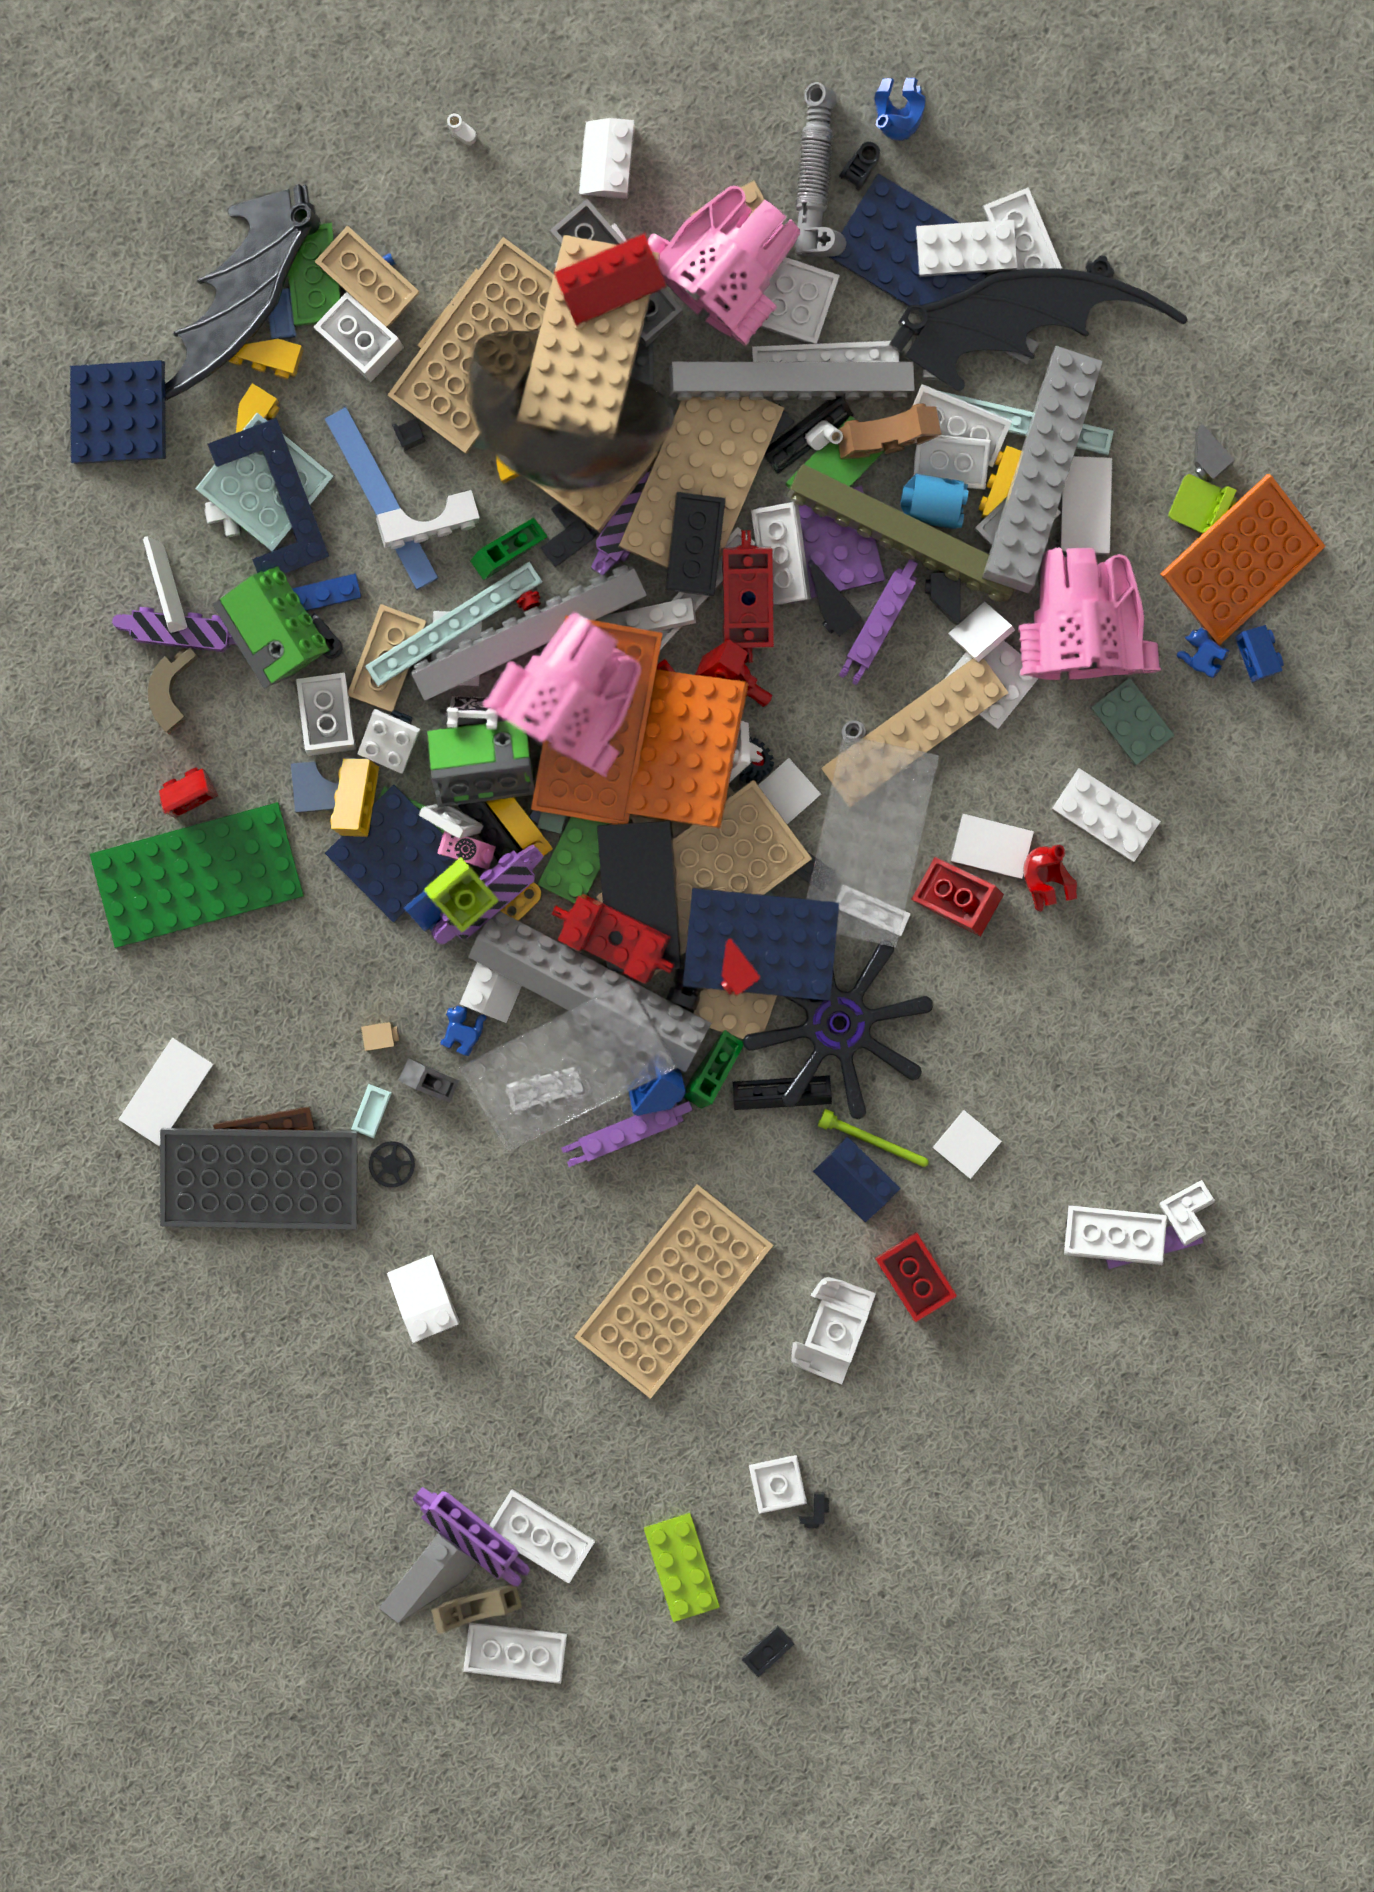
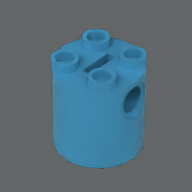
(935, 500)

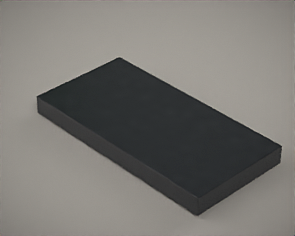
(695, 544)

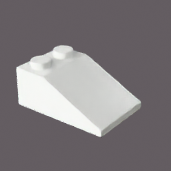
(359, 337)
(326, 714)
(423, 1298)

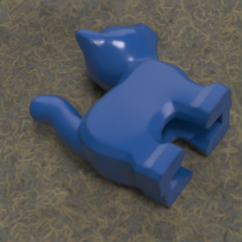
(1204, 658)
(462, 1033)

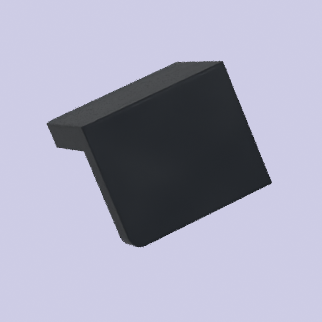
(409, 434)

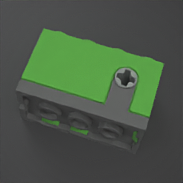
(271, 626)
(480, 763)

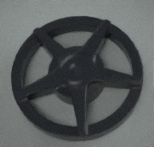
(391, 1164)

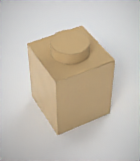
(379, 1036)

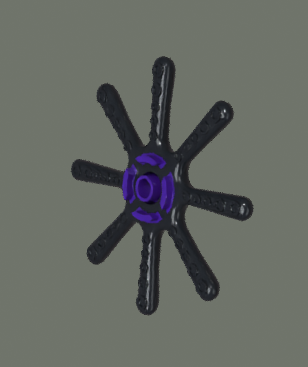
(844, 1042)

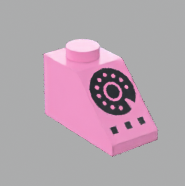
(471, 850)

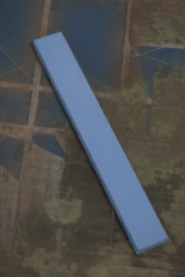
(377, 491)

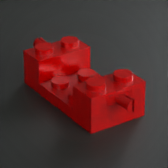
(745, 570)
(590, 926)

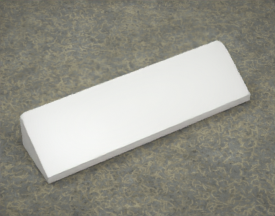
(165, 585)

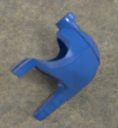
(898, 123)

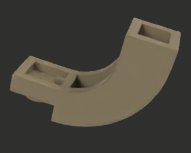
(160, 689)
(476, 1606)

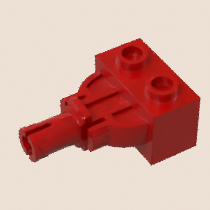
(728, 663)

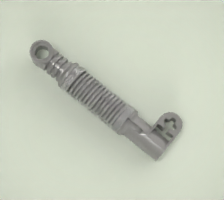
(811, 199)

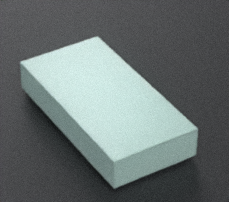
(371, 1111)

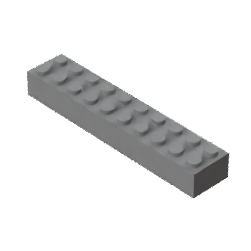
(1042, 469)
(526, 633)
(574, 979)

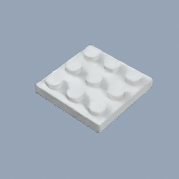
(801, 300)
(1006, 665)

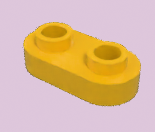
(523, 904)

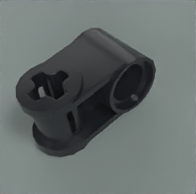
(858, 168)
(324, 630)

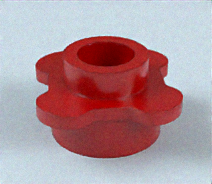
(529, 600)

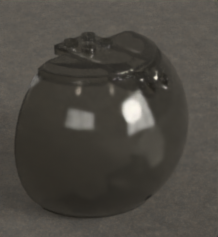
(573, 454)

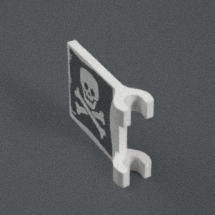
(470, 708)

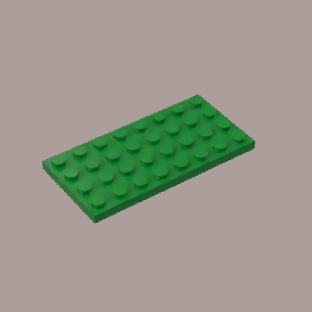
(196, 875)

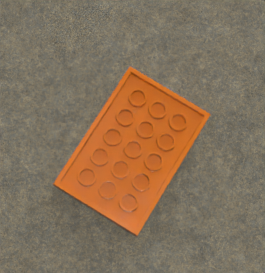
(1243, 559)
(688, 749)

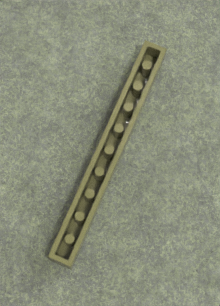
(894, 530)

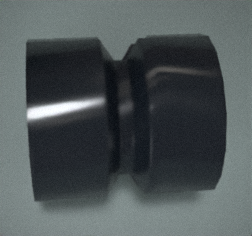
(681, 999)

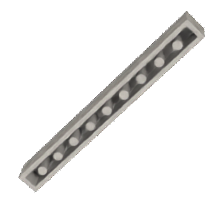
(791, 380)

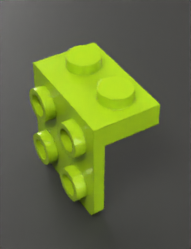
(1200, 503)

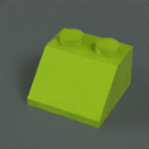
(461, 895)

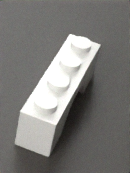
(398, 528)

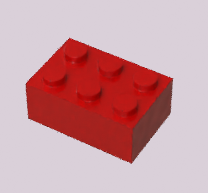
(915, 1277)

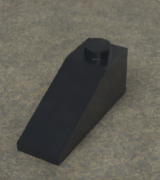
(833, 606)

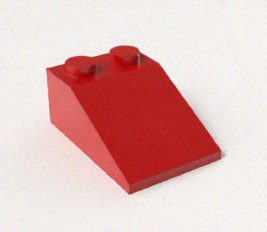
(186, 793)
(958, 896)

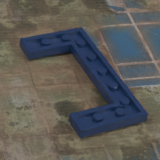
(271, 441)

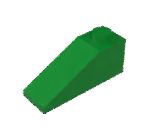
(507, 548)
(713, 1070)

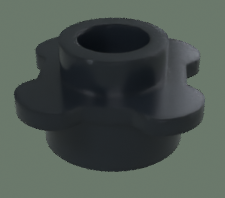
(1101, 262)

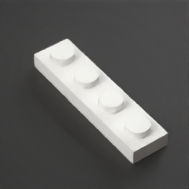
(656, 617)

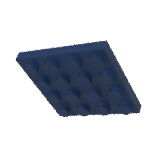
(118, 412)
(396, 856)

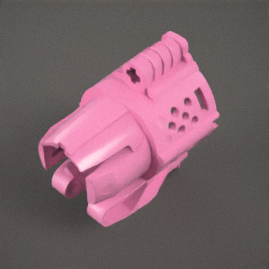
(737, 257)
(1094, 606)
(590, 687)

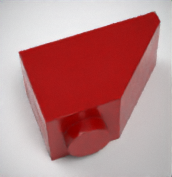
(736, 970)

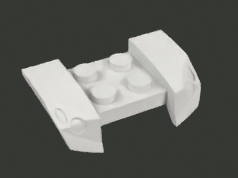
(834, 1329)

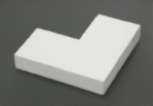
(1182, 1209)

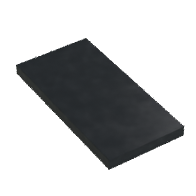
(641, 879)

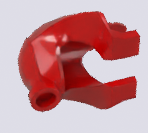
(1044, 866)

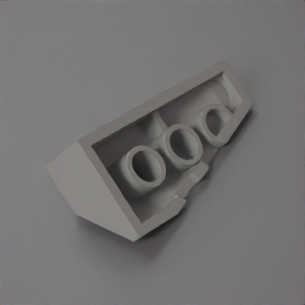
(432, 1574)

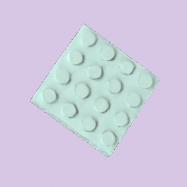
(249, 494)

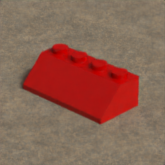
(610, 279)

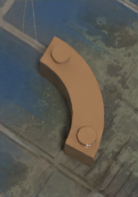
(890, 433)

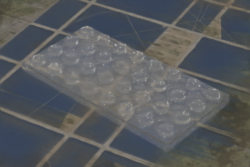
(872, 836)
(568, 1066)

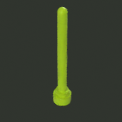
(830, 1121)

